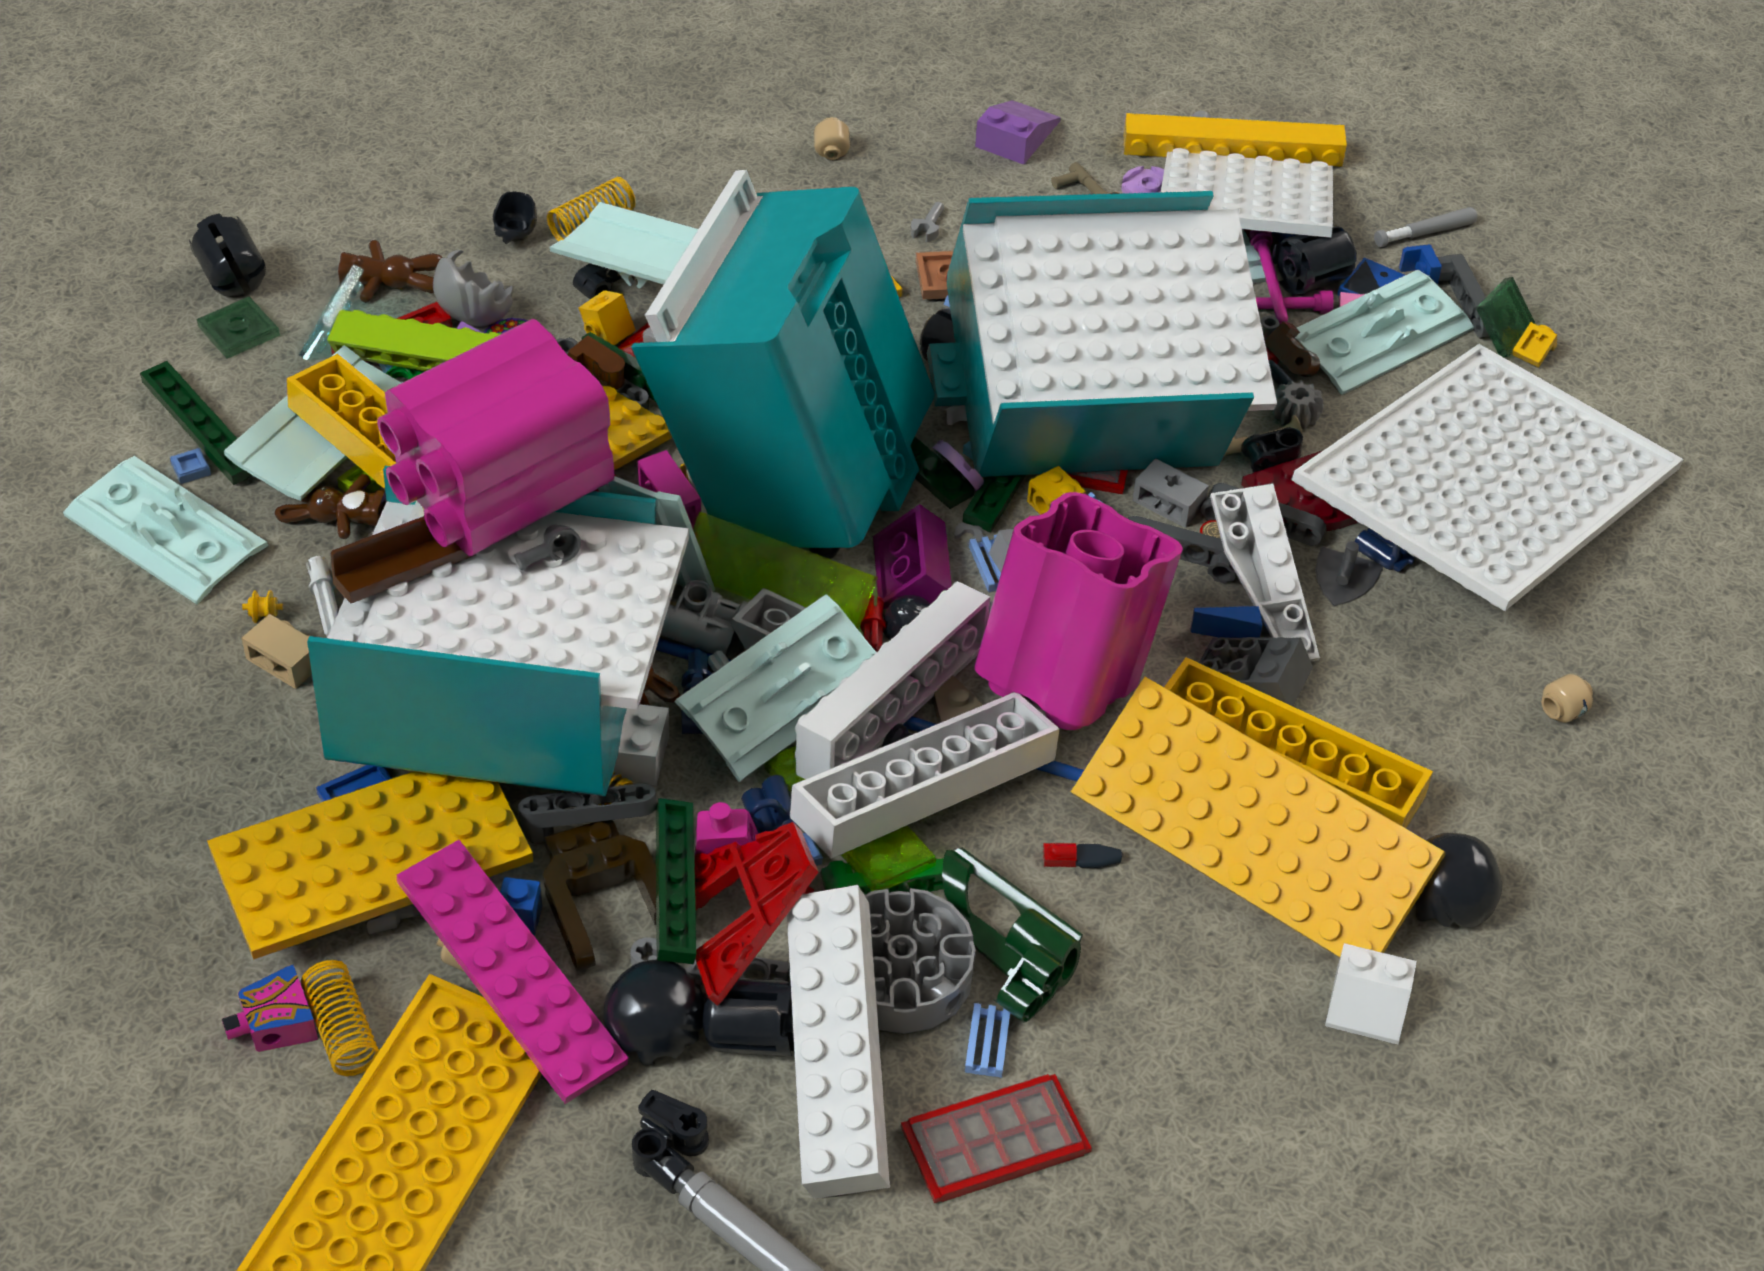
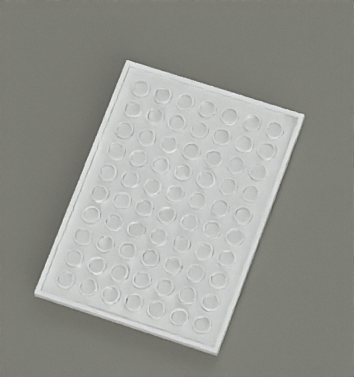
(1488, 474)

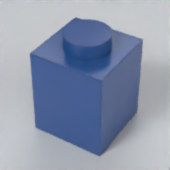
(525, 900)

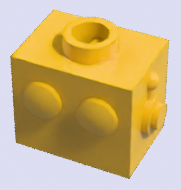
(607, 317)
(1050, 486)

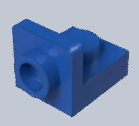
(1422, 259)

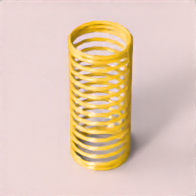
(620, 180)
(349, 1045)

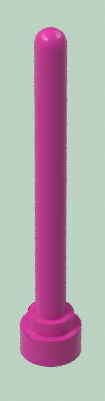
(1262, 243)
(1319, 302)

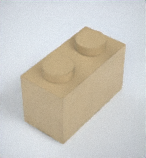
(279, 650)

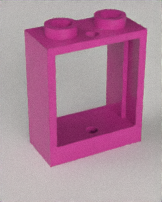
(662, 474)

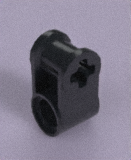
(1274, 448)

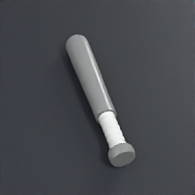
(1432, 225)

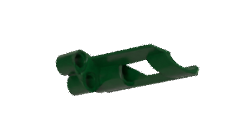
(1038, 949)

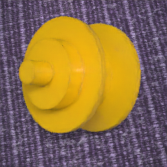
(262, 606)

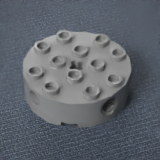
(919, 959)

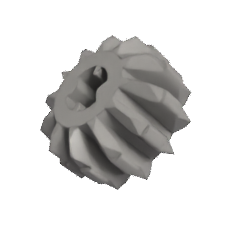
(1299, 401)

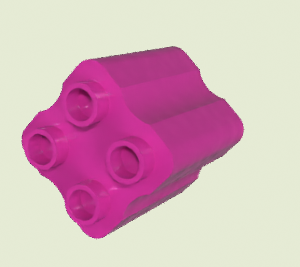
(497, 437)
(1076, 609)

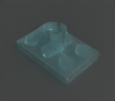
(339, 301)

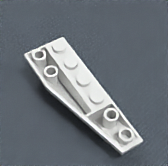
(1263, 560)

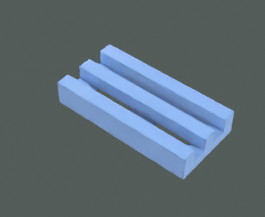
(975, 548)
(990, 1014)

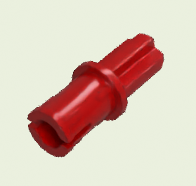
(873, 623)

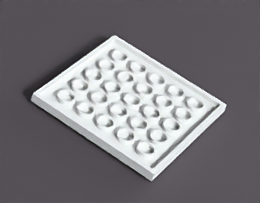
(1265, 191)

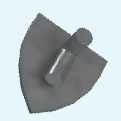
(1345, 575)

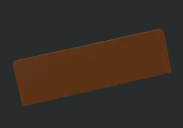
(389, 559)

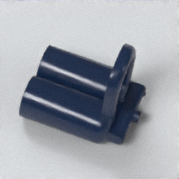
(1383, 550)
(770, 804)

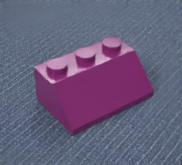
(912, 557)

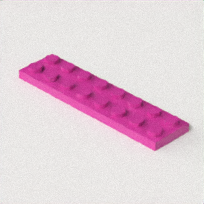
(512, 971)

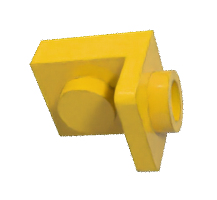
(1535, 344)

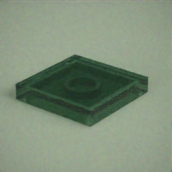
(1505, 316)
(238, 327)

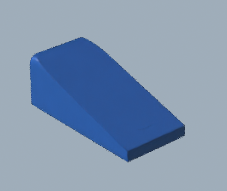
(1227, 622)

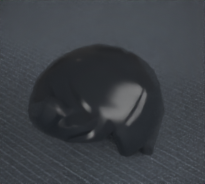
(514, 216)
(902, 612)

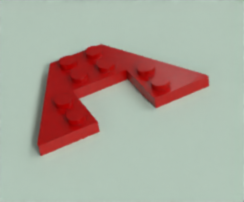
(774, 876)

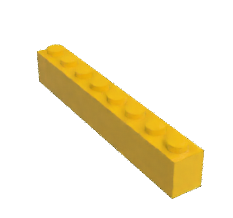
(1251, 138)

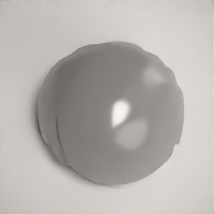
(469, 294)

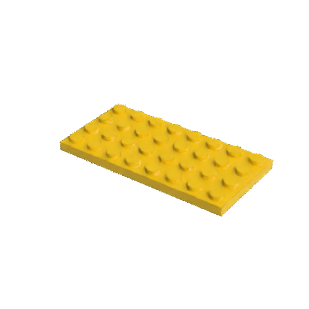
(343, 855)

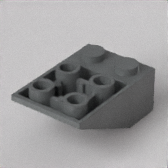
(1266, 664)

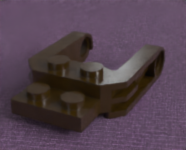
(588, 861)

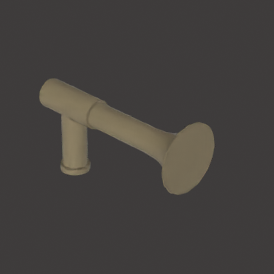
(1078, 173)

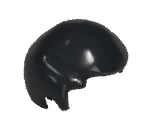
(1463, 885)
(654, 1010)

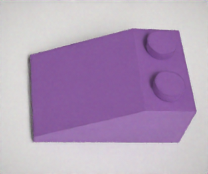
(1014, 130)

